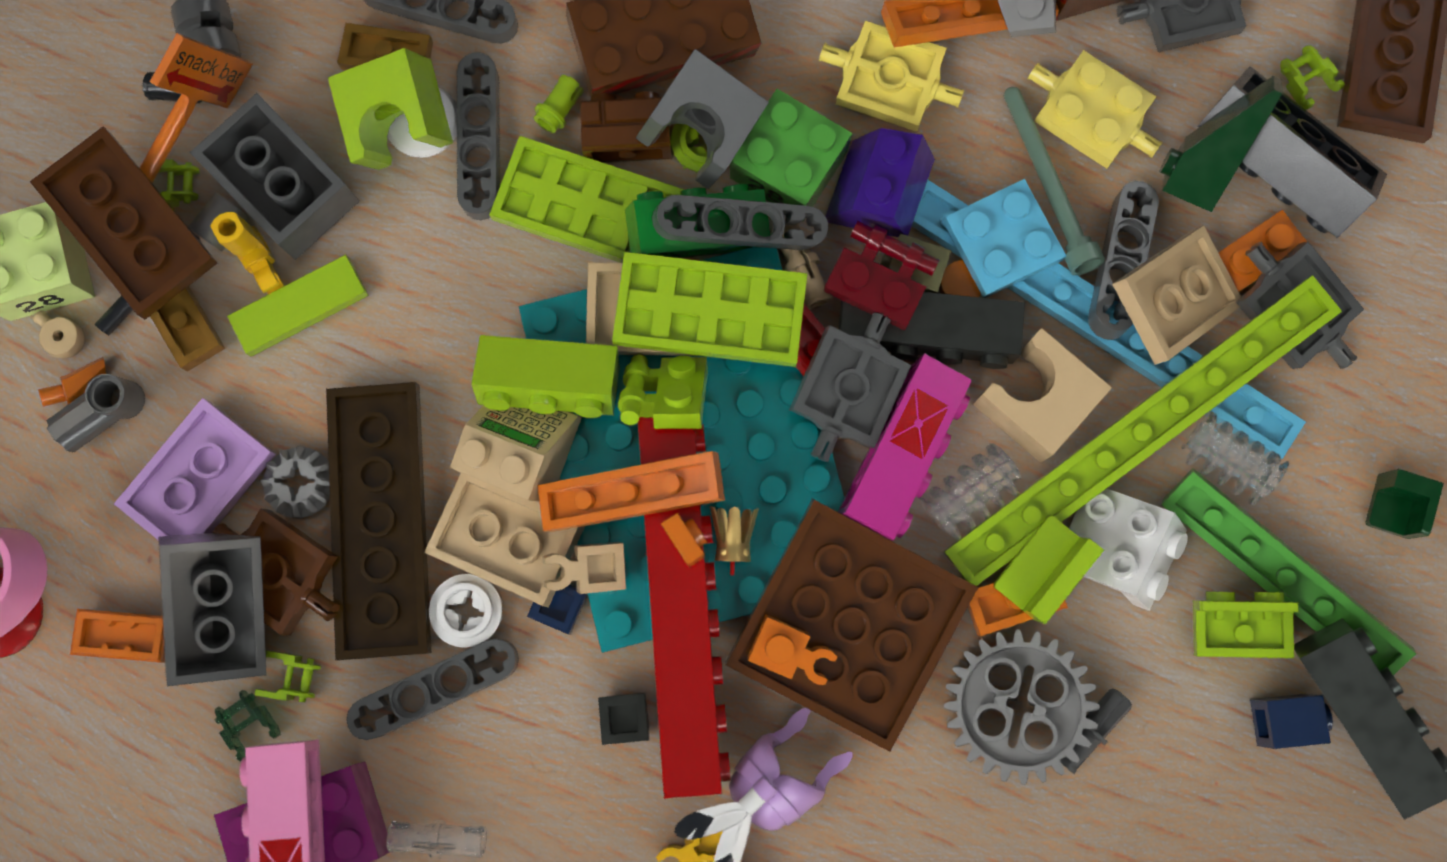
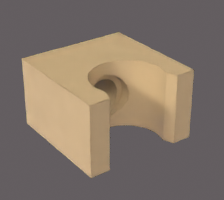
(1066, 399)

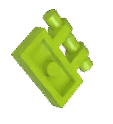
(678, 388)

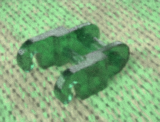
(231, 732)

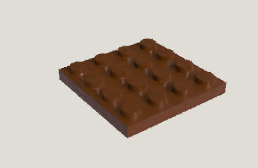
(872, 606)

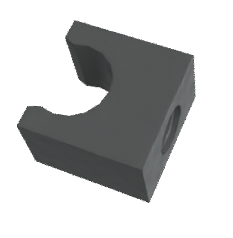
(714, 106)

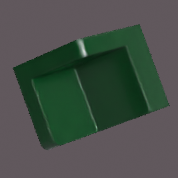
(1404, 504)

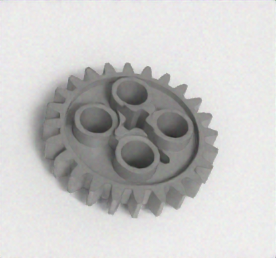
(1063, 717)

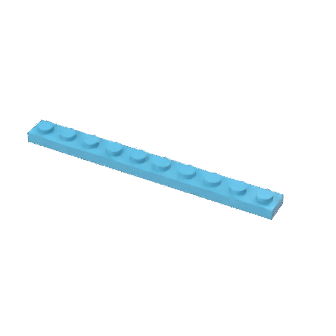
(1069, 301)

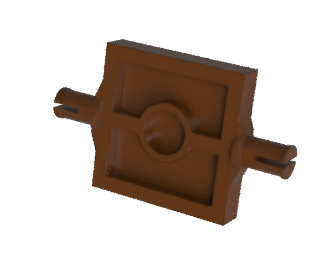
(290, 571)

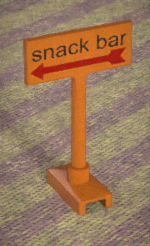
(196, 74)

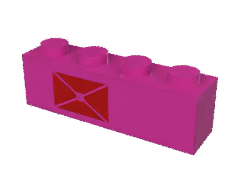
(906, 448)

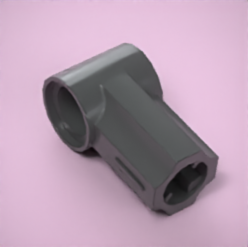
(94, 412)

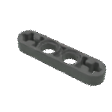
(434, 14)
(474, 136)
(740, 215)
(1121, 257)
(432, 686)

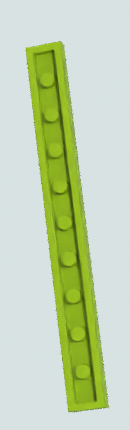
(1144, 429)

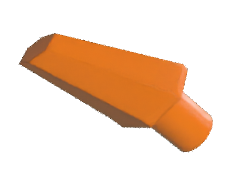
(72, 384)

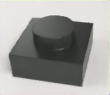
(623, 718)

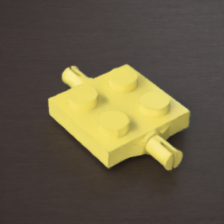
(890, 80)
(1095, 109)

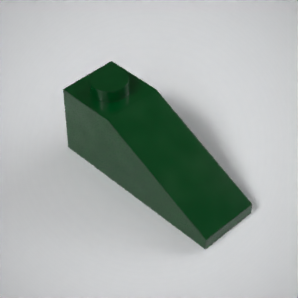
(1217, 148)

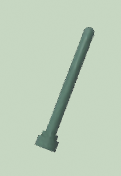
(1082, 253)

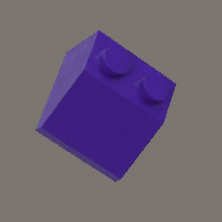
(882, 181)

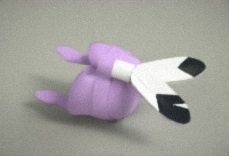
(760, 795)

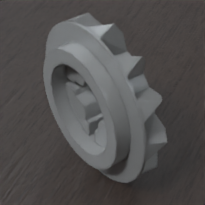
(310, 497)

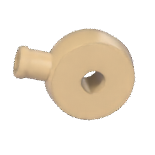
(53, 329)

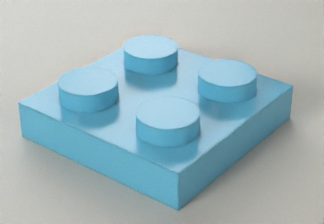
(1004, 238)

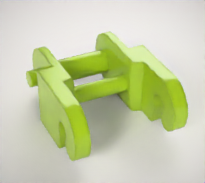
(1320, 68)
(187, 170)
(286, 693)

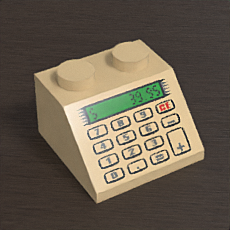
(515, 448)

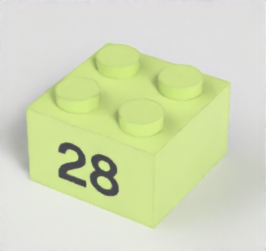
(39, 263)

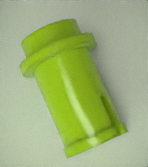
(557, 105)

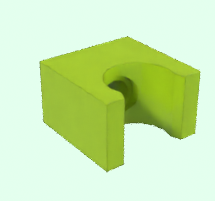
(378, 93)

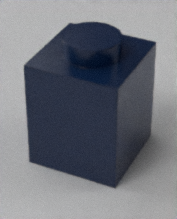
(1291, 721)

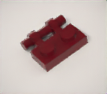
(875, 287)

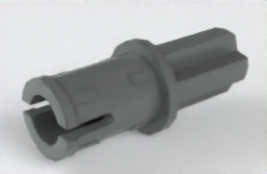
(1111, 711)

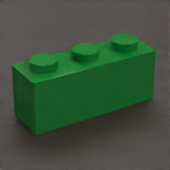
(645, 239)

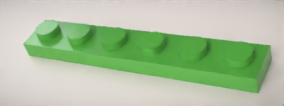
(1278, 566)

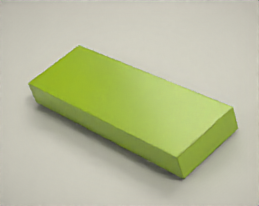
(297, 305)

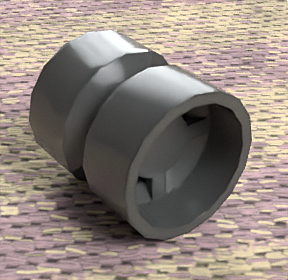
(206, 22)

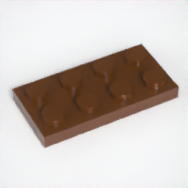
(1394, 68)
(123, 223)

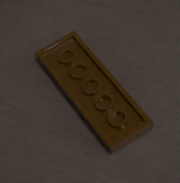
(378, 521)

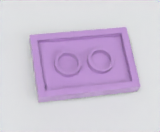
(195, 475)

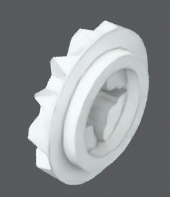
(448, 623)

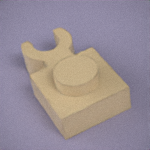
(594, 569)

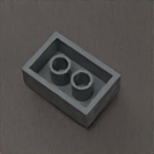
(275, 176)

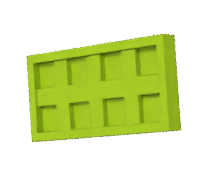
(570, 198)
(709, 309)

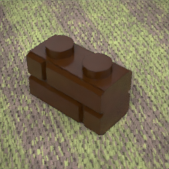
(612, 125)

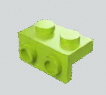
(1244, 627)

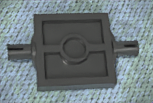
(1185, 21)
(1285, 274)
(850, 387)

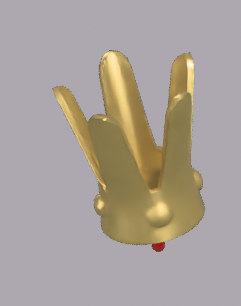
(733, 535)

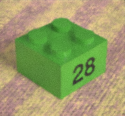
(790, 152)

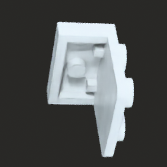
(1136, 543)

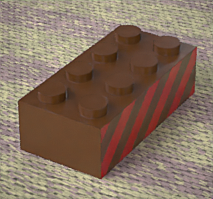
(650, 40)

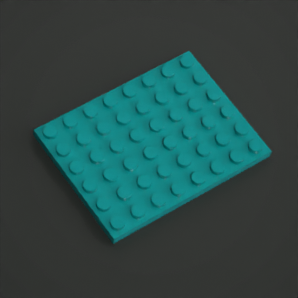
(761, 459)

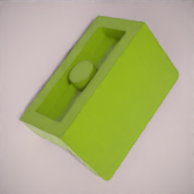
(1047, 569)

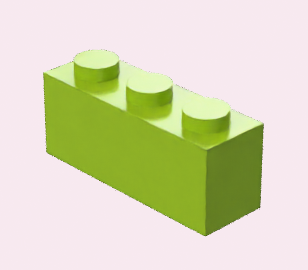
(546, 376)

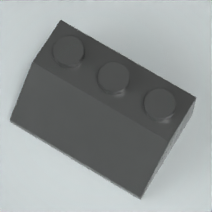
(212, 607)

